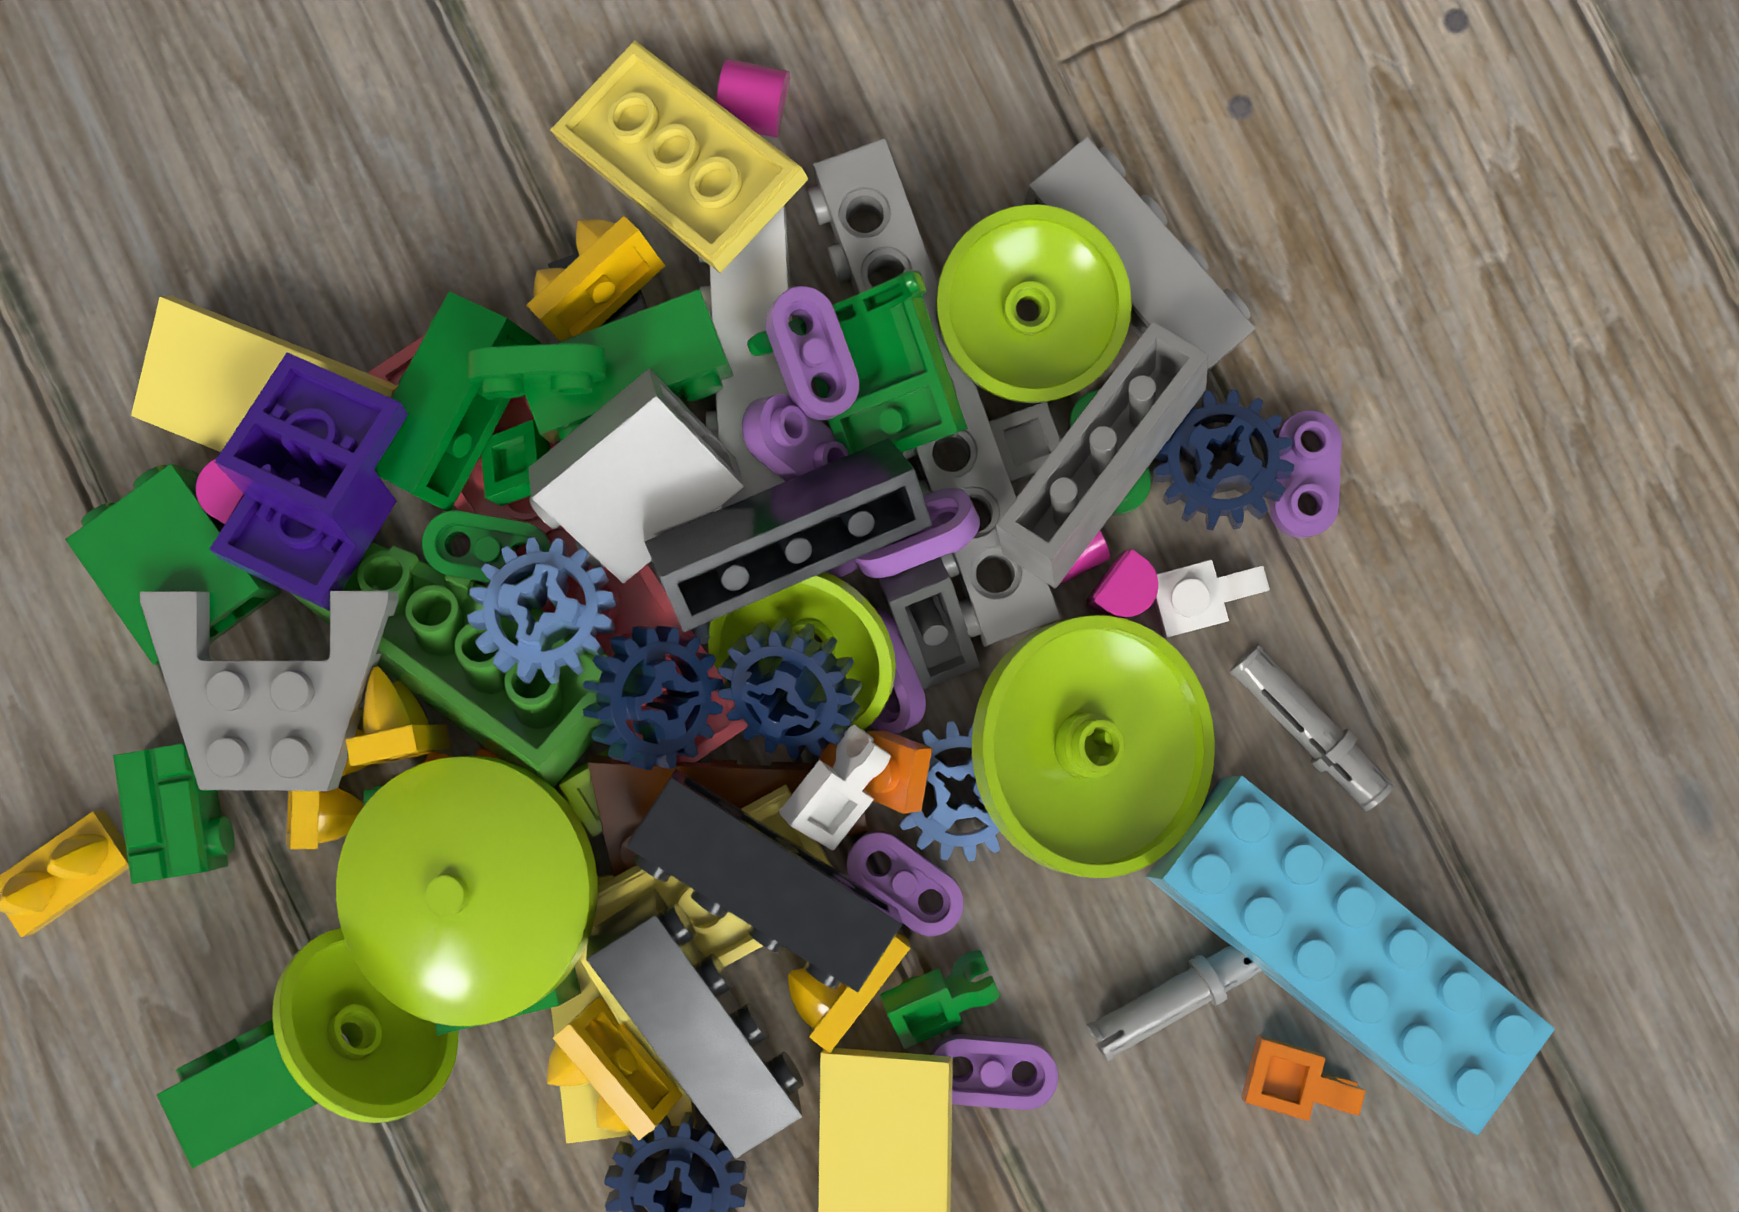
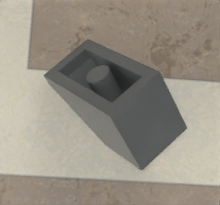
(930, 622)

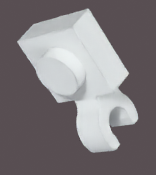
(1196, 598)
(835, 797)

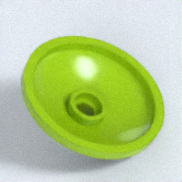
(1065, 272)
(834, 611)
(391, 1056)

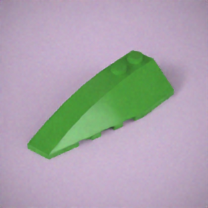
(437, 659)

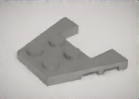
(267, 719)

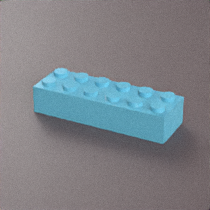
(1352, 954)

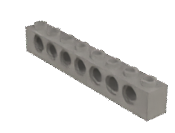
(870, 182)

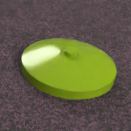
(1093, 746)
(466, 890)

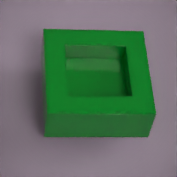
(508, 461)

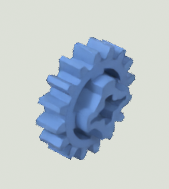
(516, 602)
(942, 815)

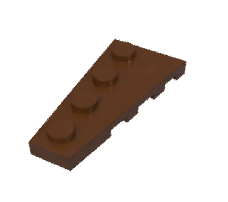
(628, 792)

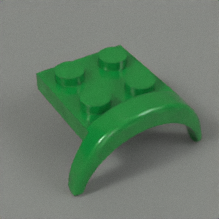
(899, 368)

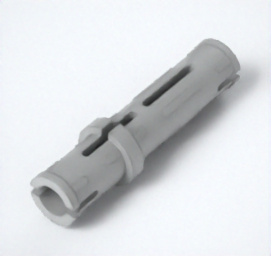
(1313, 729)
(1202, 983)

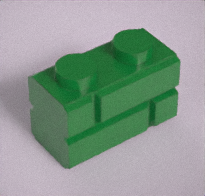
(166, 818)

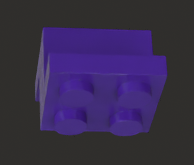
(307, 479)

